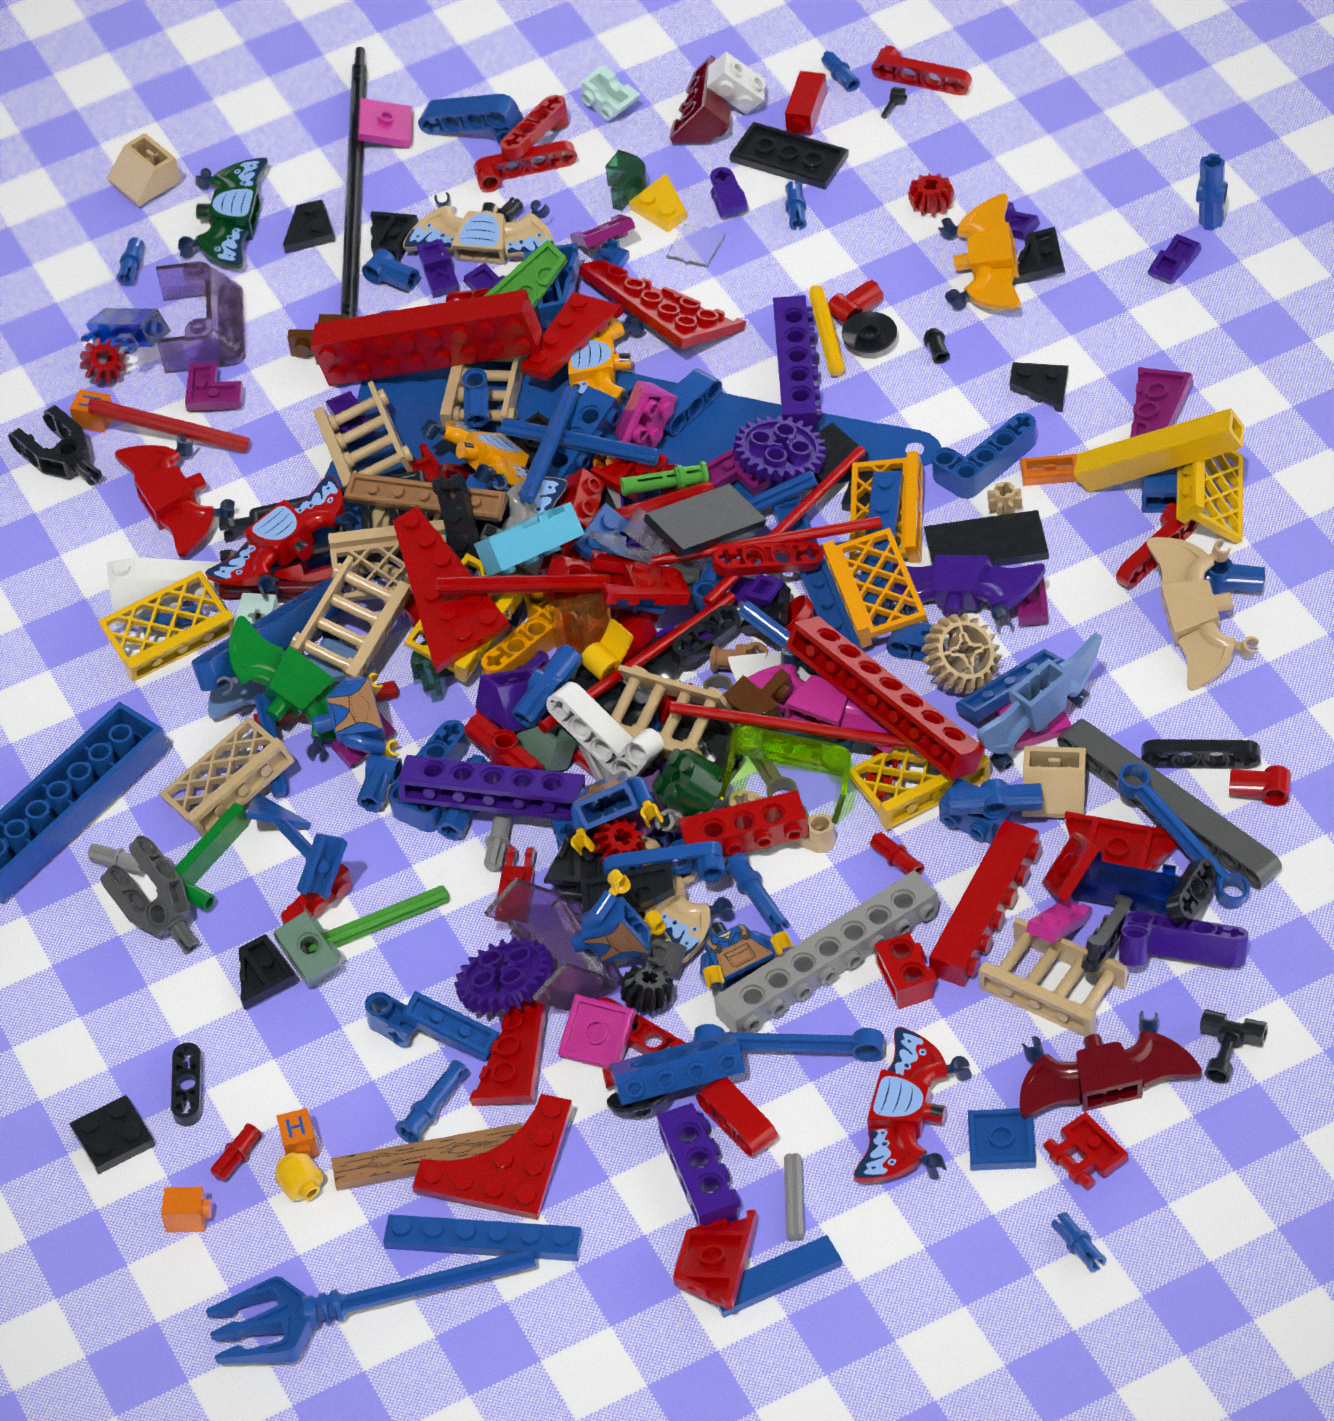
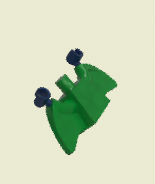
(289, 680)

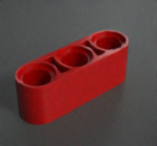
(737, 1116)

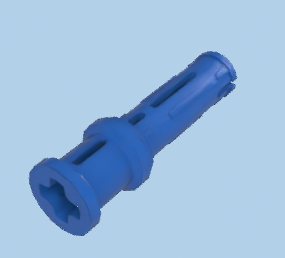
(750, 883)
(424, 1111)

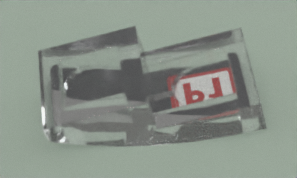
(617, 544)

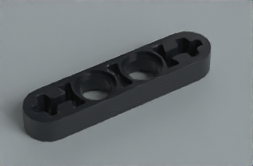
(1165, 753)

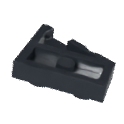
(1040, 256)
(570, 867)
(262, 971)

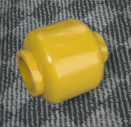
(298, 1176)

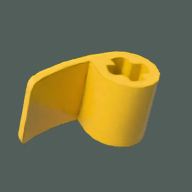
(606, 656)

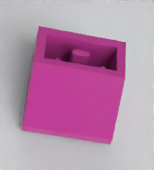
(645, 415)

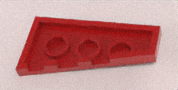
(569, 332)

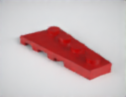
(514, 1058)

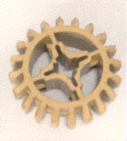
(956, 668)

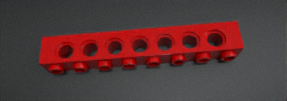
(885, 697)

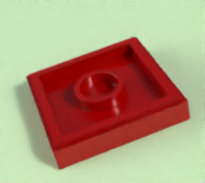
(1070, 866)

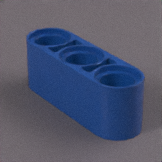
(693, 396)

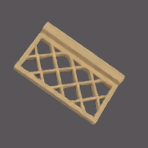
(366, 541)
(237, 787)

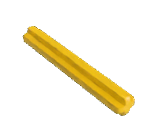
(826, 330)

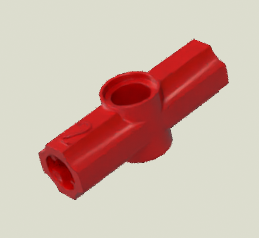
(499, 744)

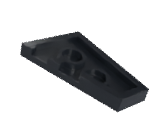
(609, 699)
(647, 888)

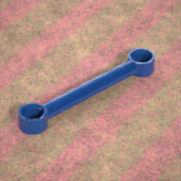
(1180, 833)
(864, 1044)

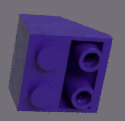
(500, 694)

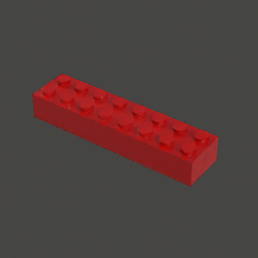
(426, 337)

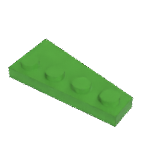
(534, 273)

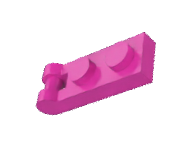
(1059, 920)

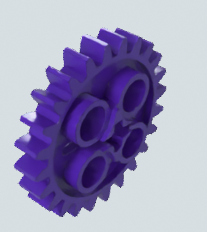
(778, 449)
(504, 975)

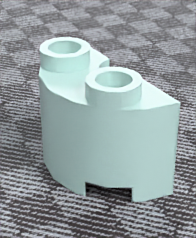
(606, 93)

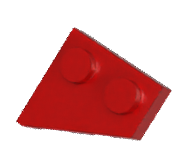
(625, 468)

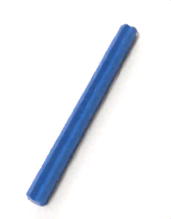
(583, 442)
(548, 445)

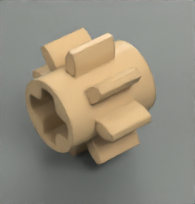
(1004, 498)

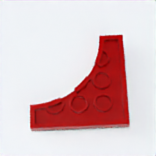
(510, 1176)

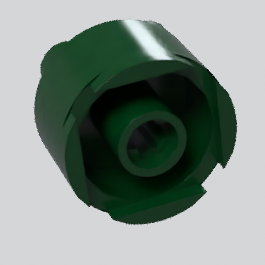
(688, 782)

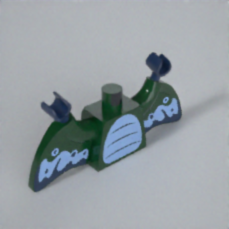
(231, 212)

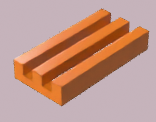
(1046, 470)

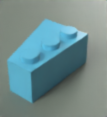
(528, 539)

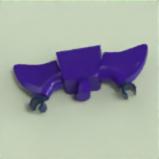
(967, 580)

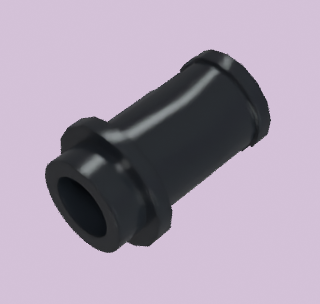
(511, 208)
(934, 340)

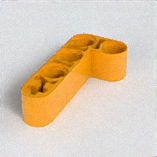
(524, 641)

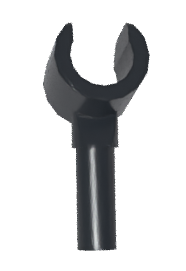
(897, 95)

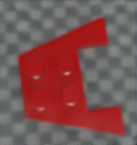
(643, 581)

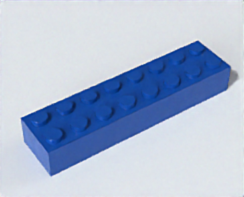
(74, 792)

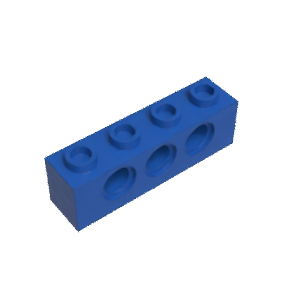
(590, 407)
(676, 1068)

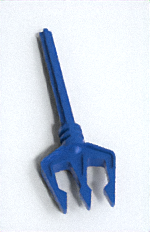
(299, 1314)

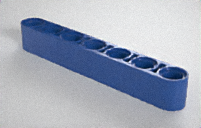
(275, 627)

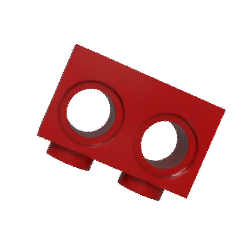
(900, 964)

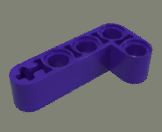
(1190, 940)

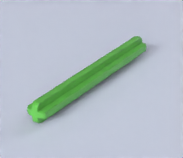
(383, 917)

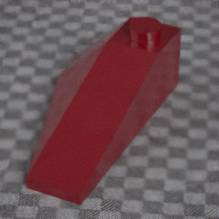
(703, 111)

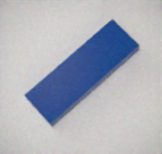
(449, 1026)

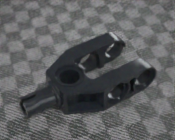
(67, 458)

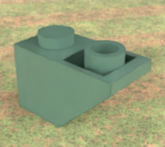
(551, 748)

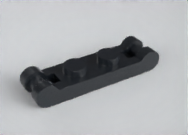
(457, 515)
(1104, 939)

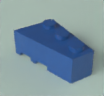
(561, 288)

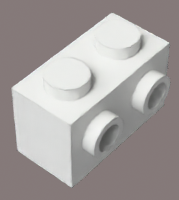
(736, 83)

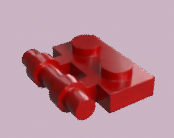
(1093, 1144)

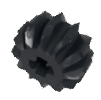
(647, 989)

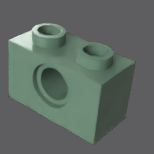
(310, 967)

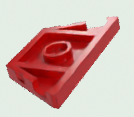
(1123, 841)
(715, 1259)

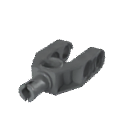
(168, 910)

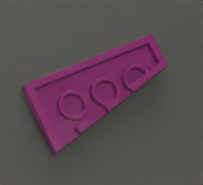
(1158, 399)

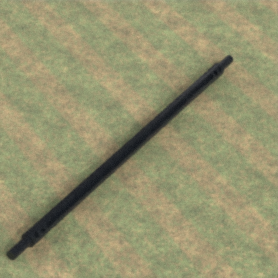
(353, 190)

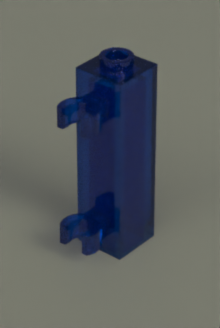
(127, 327)
(1145, 887)

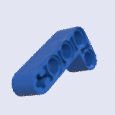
(471, 114)
(974, 472)
(446, 743)

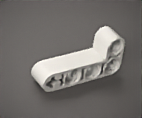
(601, 733)

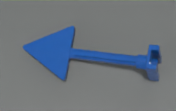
(321, 857)

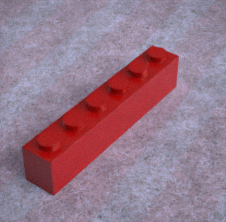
(985, 903)

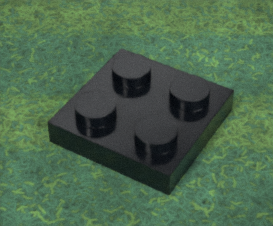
(112, 1134)

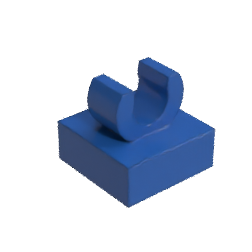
(613, 253)

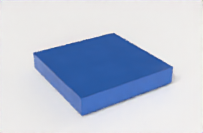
(1000, 1140)

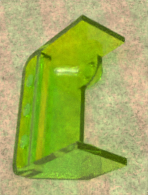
(791, 751)

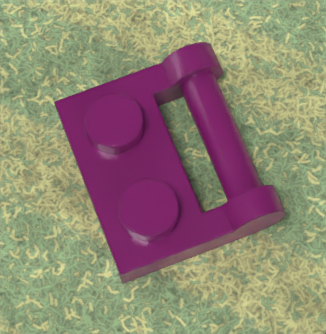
(595, 237)

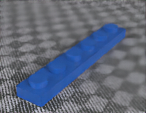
(886, 503)
(482, 1237)

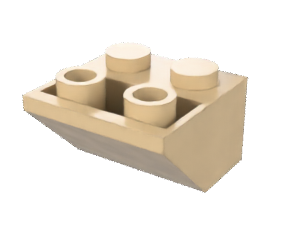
(144, 170)
(1061, 778)

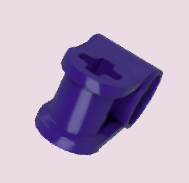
(727, 193)

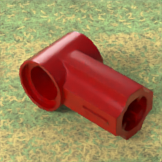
(855, 302)
(1270, 785)

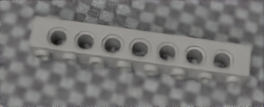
(826, 954)

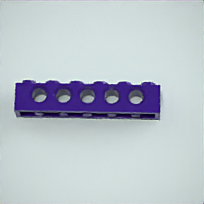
(795, 360)
(489, 787)

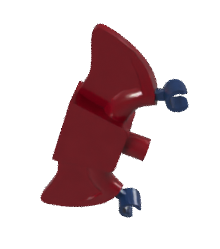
(1103, 1071)

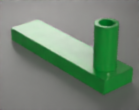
(207, 852)

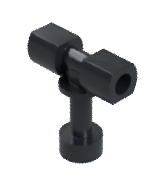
(1231, 1036)

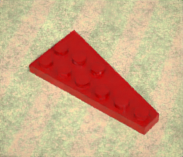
(665, 310)
(450, 622)

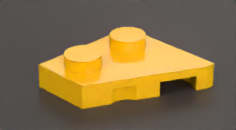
(660, 204)

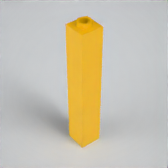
(1159, 450)

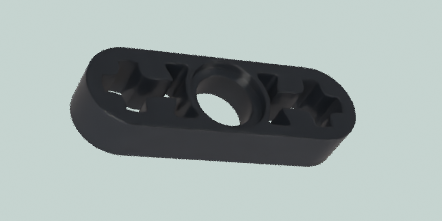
(703, 646)
(1191, 890)
(193, 1094)

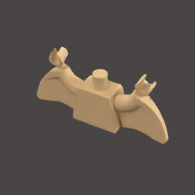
(1194, 610)

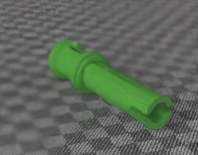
(677, 477)

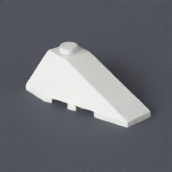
(139, 577)

